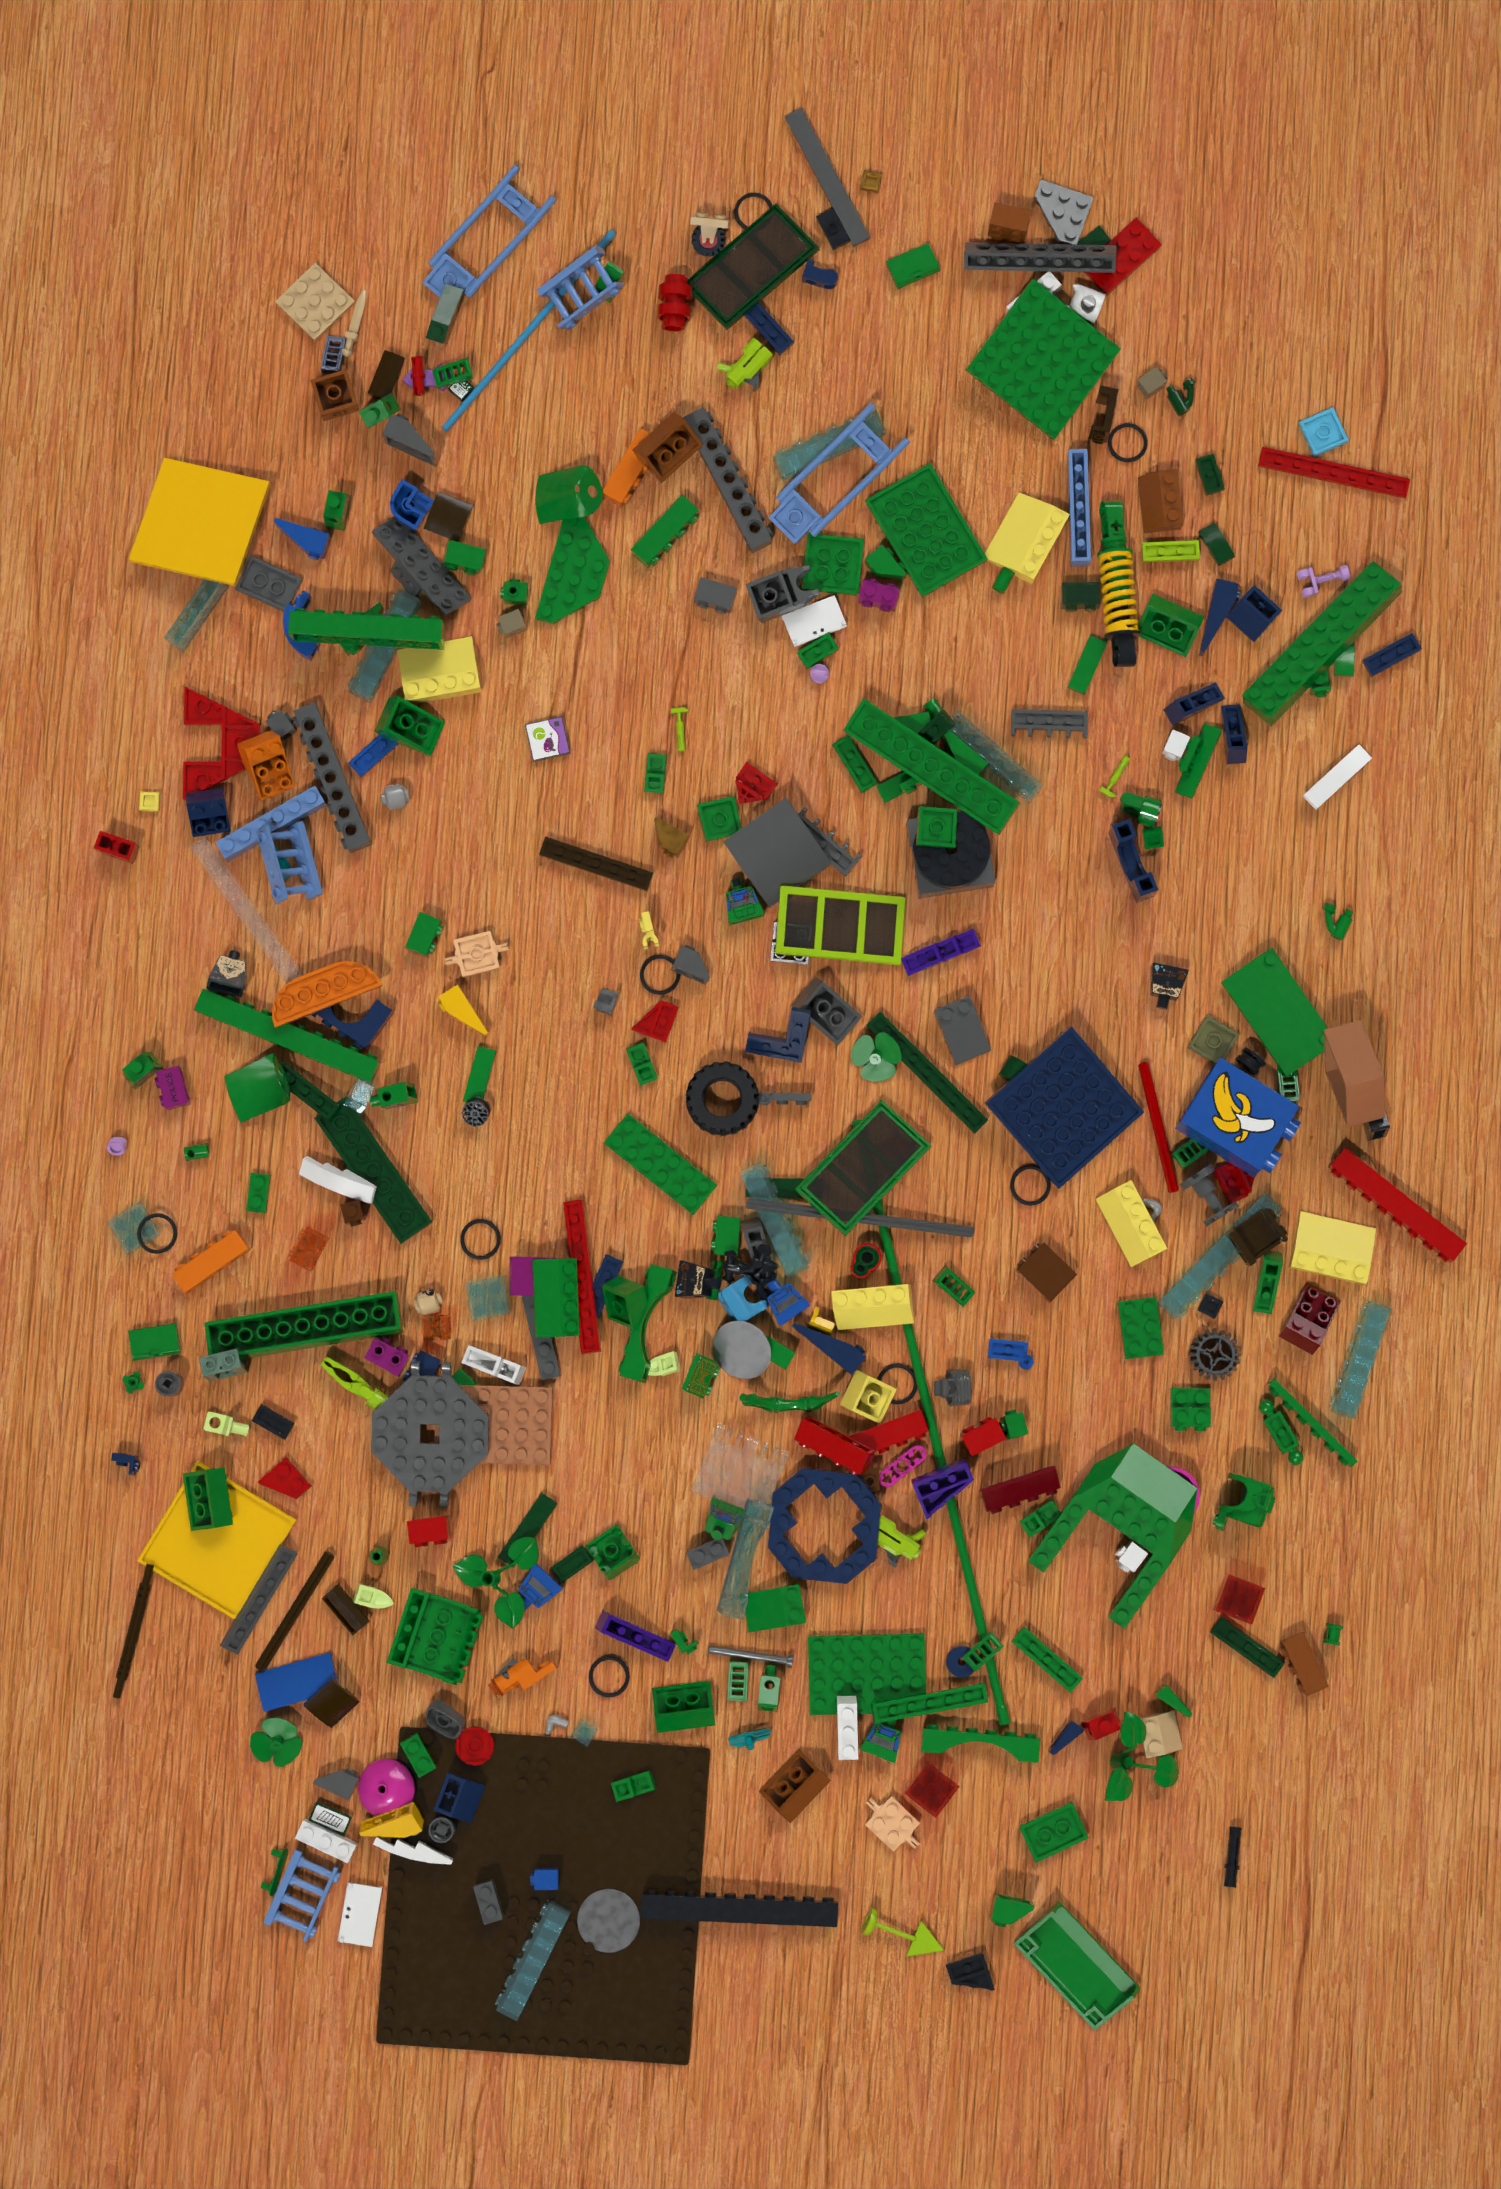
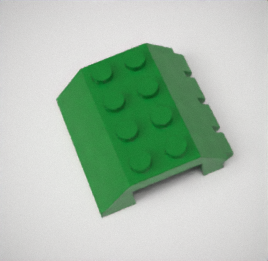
(435, 1636)

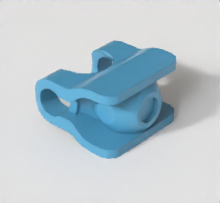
(736, 1305)

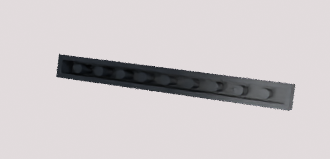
(739, 1909)

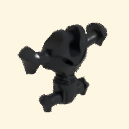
(758, 1270)

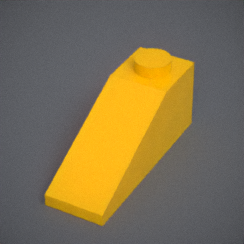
(458, 1007)
(394, 1823)

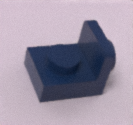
(123, 1460)

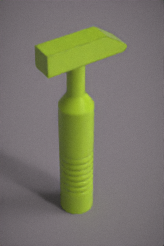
(680, 727)
(1114, 778)

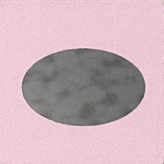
(741, 1349)
(608, 1920)

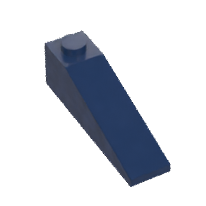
(1222, 600)
(841, 1352)

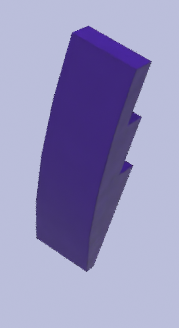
(941, 952)

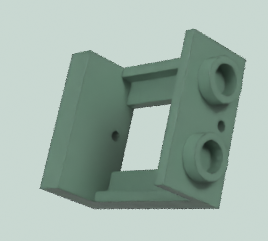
(216, 1365)

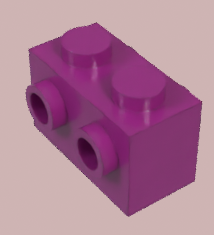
(878, 595)
(386, 1358)

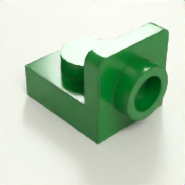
(1321, 686)
(680, 1639)

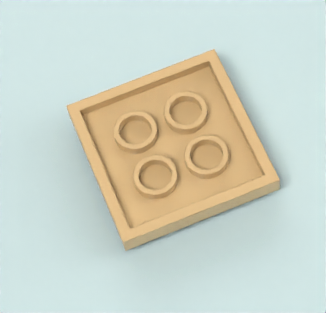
(315, 302)

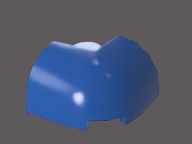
(409, 505)

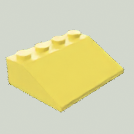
(1026, 536)
(439, 673)
(1332, 1248)

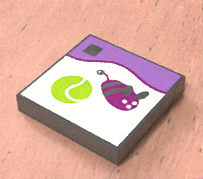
(547, 739)

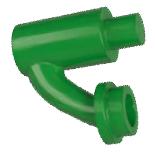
(1340, 929)

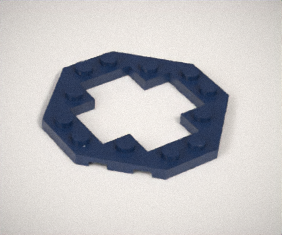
(821, 1568)

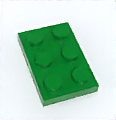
(1140, 1328)
(1053, 1832)

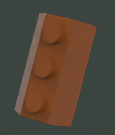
(667, 447)
(1160, 501)
(794, 1786)

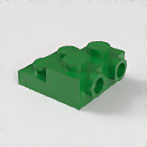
(1190, 1408)

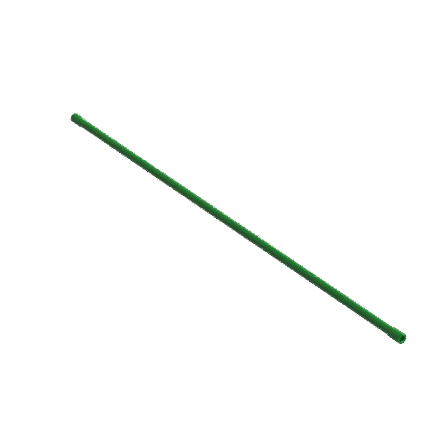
(1001, 1708)

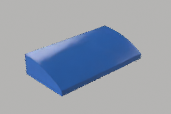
(294, 1681)

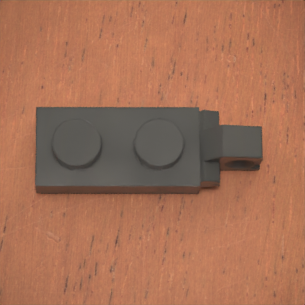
(783, 1098)

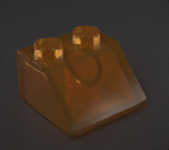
(308, 1248)

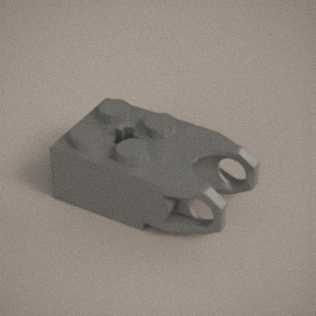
(785, 588)

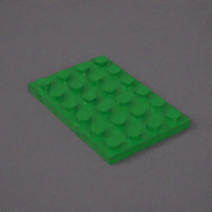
(926, 530)
(865, 1667)

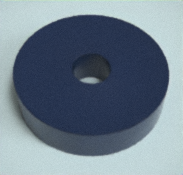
(952, 1662)

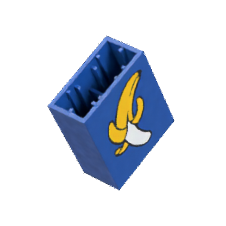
(1239, 1118)

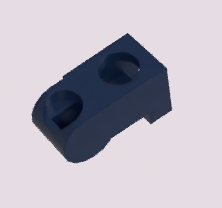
(819, 277)

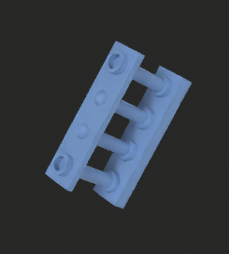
(564, 279)
(304, 859)
(283, 1897)

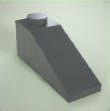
(754, 1236)

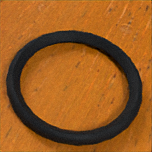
(744, 197)
(1127, 459)
(642, 975)
(1027, 1202)
(140, 1229)
(497, 1235)
(913, 1376)
(626, 1673)

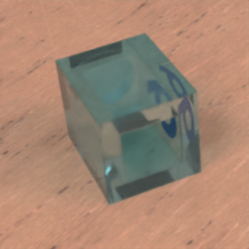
(359, 1095)

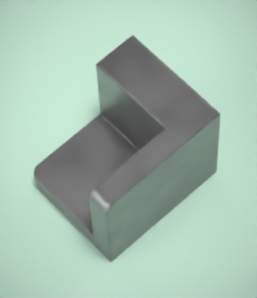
(606, 1001)

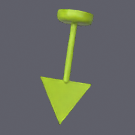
(922, 1941)

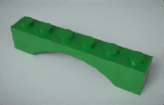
(636, 1362)
(1023, 1748)

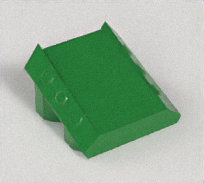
(612, 1552)

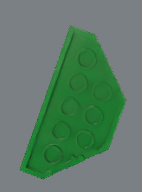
(574, 572)

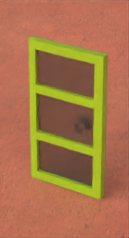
(840, 925)

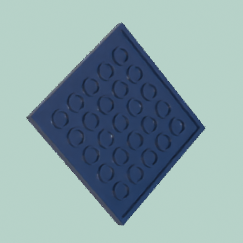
(1064, 1107)

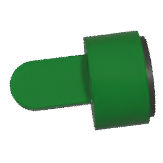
(1144, 809)

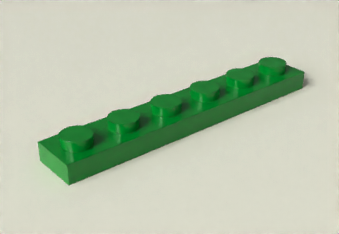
(1317, 1429)
(929, 1703)

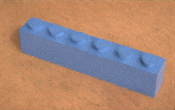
(1078, 507)
(277, 819)

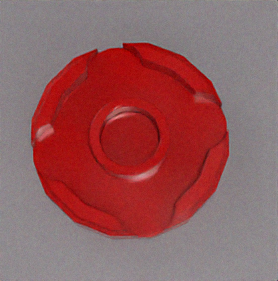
(474, 1745)

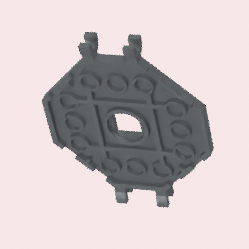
(430, 1402)

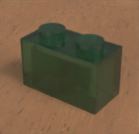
(1080, 596)

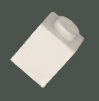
(1175, 745)

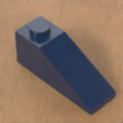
(1193, 703)
(1234, 734)

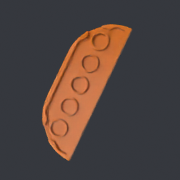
(322, 990)

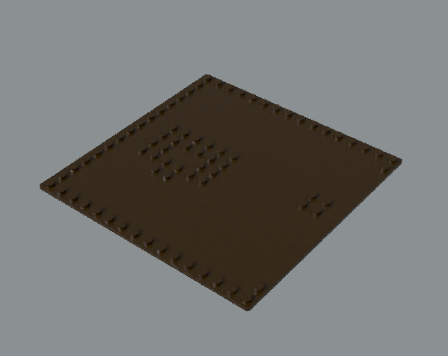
(547, 1808)

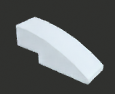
(493, 1365)

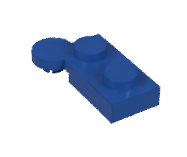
(1010, 1351)

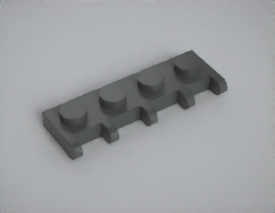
(1049, 721)
(838, 856)

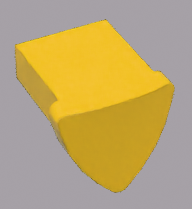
(820, 1324)

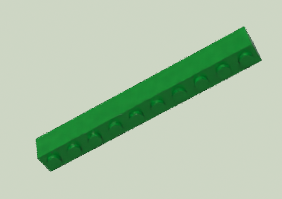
(287, 1036)

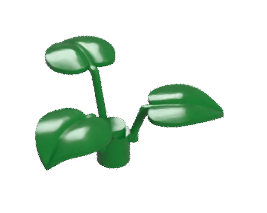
(473, 1573)
(1119, 1784)

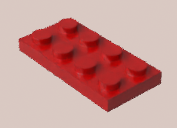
(1133, 248)

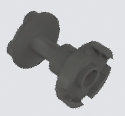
(1204, 1188)

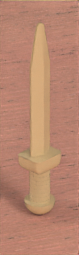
(352, 336)

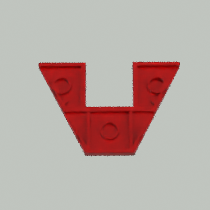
(235, 729)

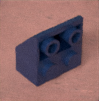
(1254, 613)
(207, 812)
(459, 1797)

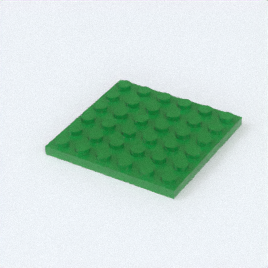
(1042, 359)

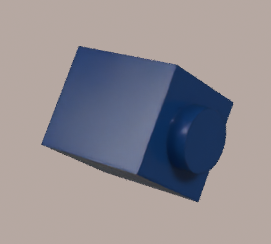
(545, 1879)

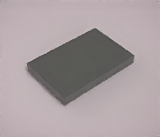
(268, 584)

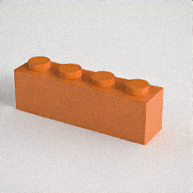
(626, 474)
(211, 1261)

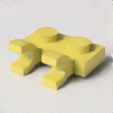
(646, 926)

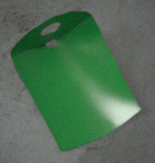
(557, 495)
(258, 1088)

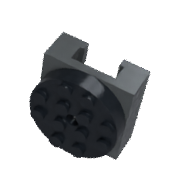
(947, 873)

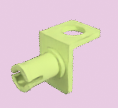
(226, 1425)

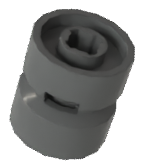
(169, 1383)
(442, 1829)

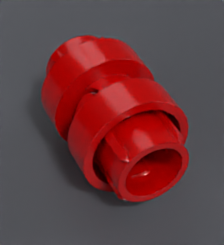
(675, 295)

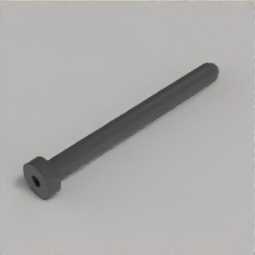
(752, 1655)

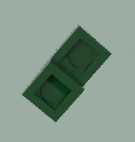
(1216, 544)

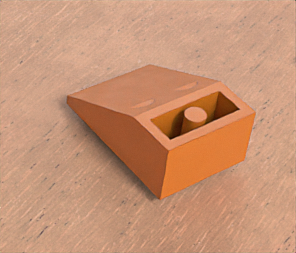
(266, 764)

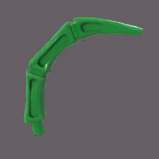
(781, 1405)

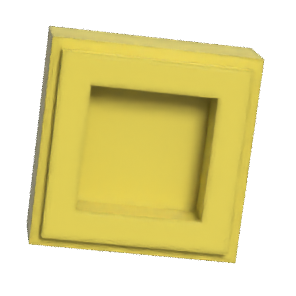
(149, 801)

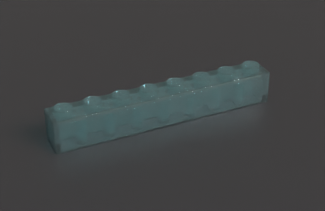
(1209, 1266)

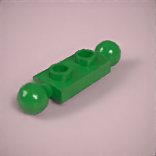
(1281, 1432)

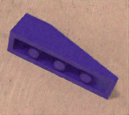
(635, 1636)

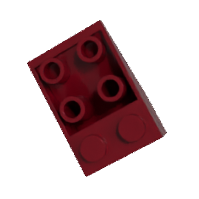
(1310, 1319)

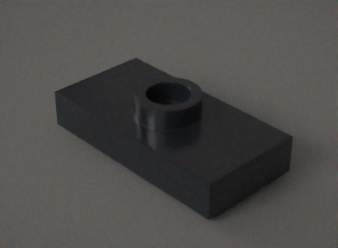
(832, 229)
(273, 1422)

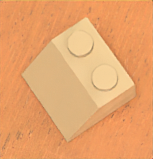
(1161, 1734)

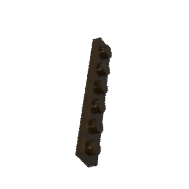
(596, 864)

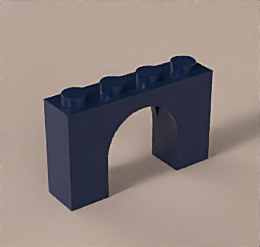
(1140, 882)
(362, 1032)

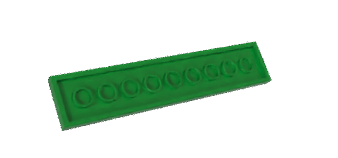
(931, 766)

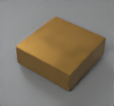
(870, 181)

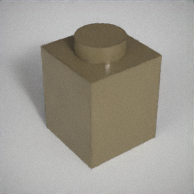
(1151, 382)
(511, 624)

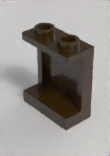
(1108, 397)
(1257, 1235)

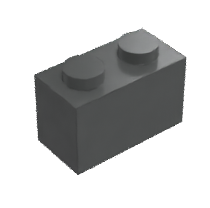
(715, 596)
(707, 1553)
(488, 1901)

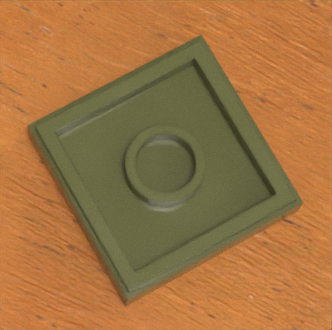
(1213, 1040)

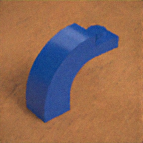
(304, 649)

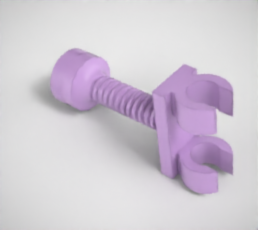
(1342, 573)

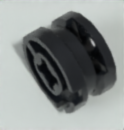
(1250, 1061)
(476, 1110)

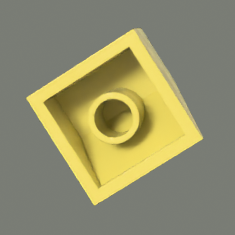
(868, 1396)

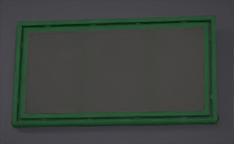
(751, 266)

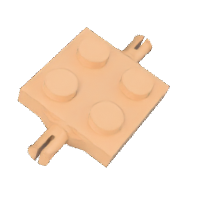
(476, 954)
(892, 1823)

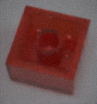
(1239, 1599)
(931, 1789)

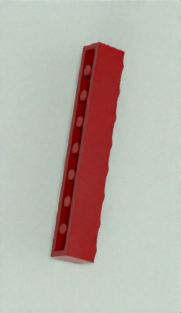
(1397, 1205)

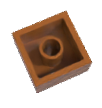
(1009, 223)
(334, 395)

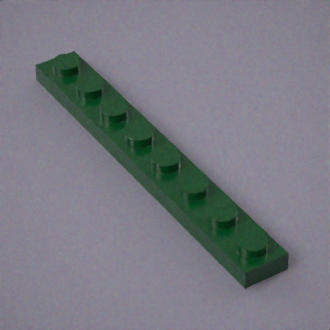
(931, 1075)

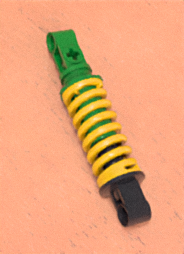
(1114, 567)

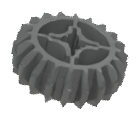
(1230, 1359)

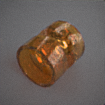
(436, 1327)

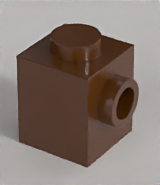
(353, 1213)
(871, 1479)

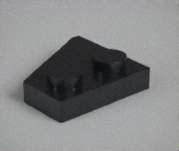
(970, 1972)

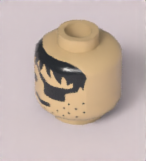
(428, 1302)

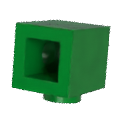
(514, 592)
(1013, 1424)

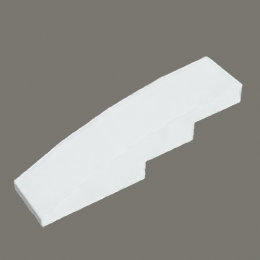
(1337, 777)
(339, 1181)
(421, 1852)

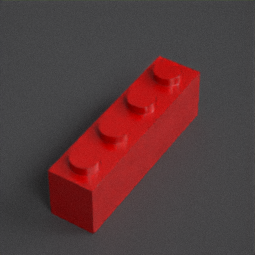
(893, 1432)
(834, 1445)

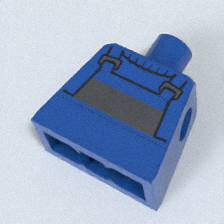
(785, 1301)
(538, 1587)

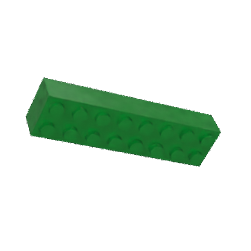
(367, 629)

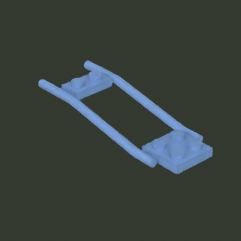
(450, 272)
(796, 516)

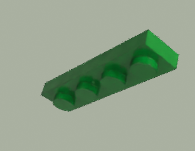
(1047, 1659)

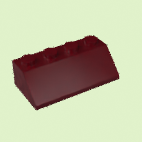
(1020, 1489)

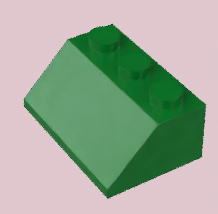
(1169, 625)
(207, 1499)
(683, 1706)

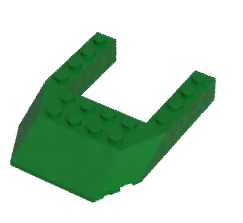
(1140, 1501)

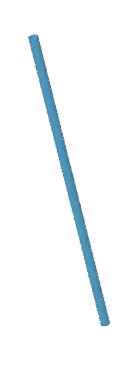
(514, 347)

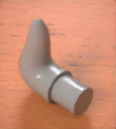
(1156, 1206)
(555, 1719)

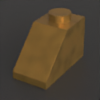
(670, 838)

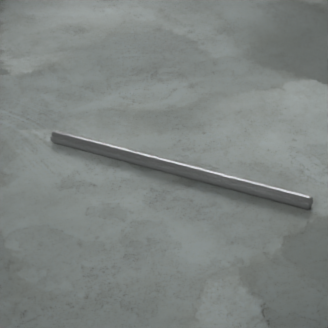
(872, 1219)

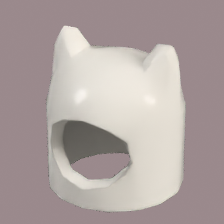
(1086, 302)

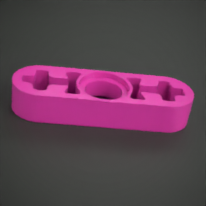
(887, 1470)

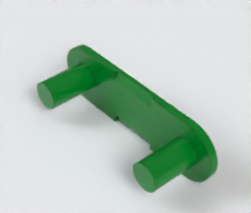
(282, 1855)

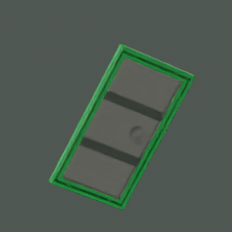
(863, 1168)

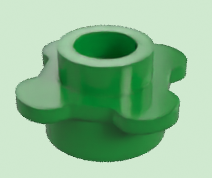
(128, 1382)

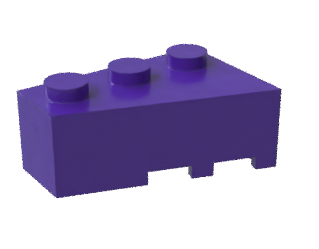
(941, 1485)

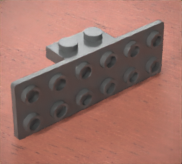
(419, 568)

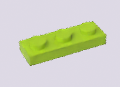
(1170, 551)

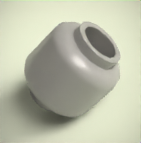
(395, 797)

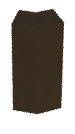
(386, 375)
(345, 1609)

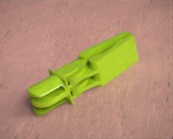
(359, 1385)

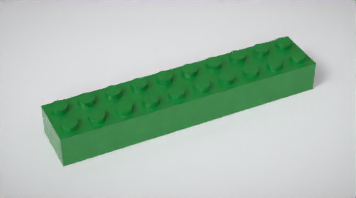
(1322, 643)
(306, 1326)

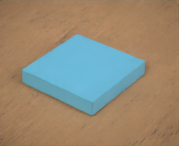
(1323, 432)

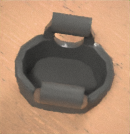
(959, 1387)

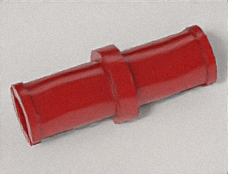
(418, 376)

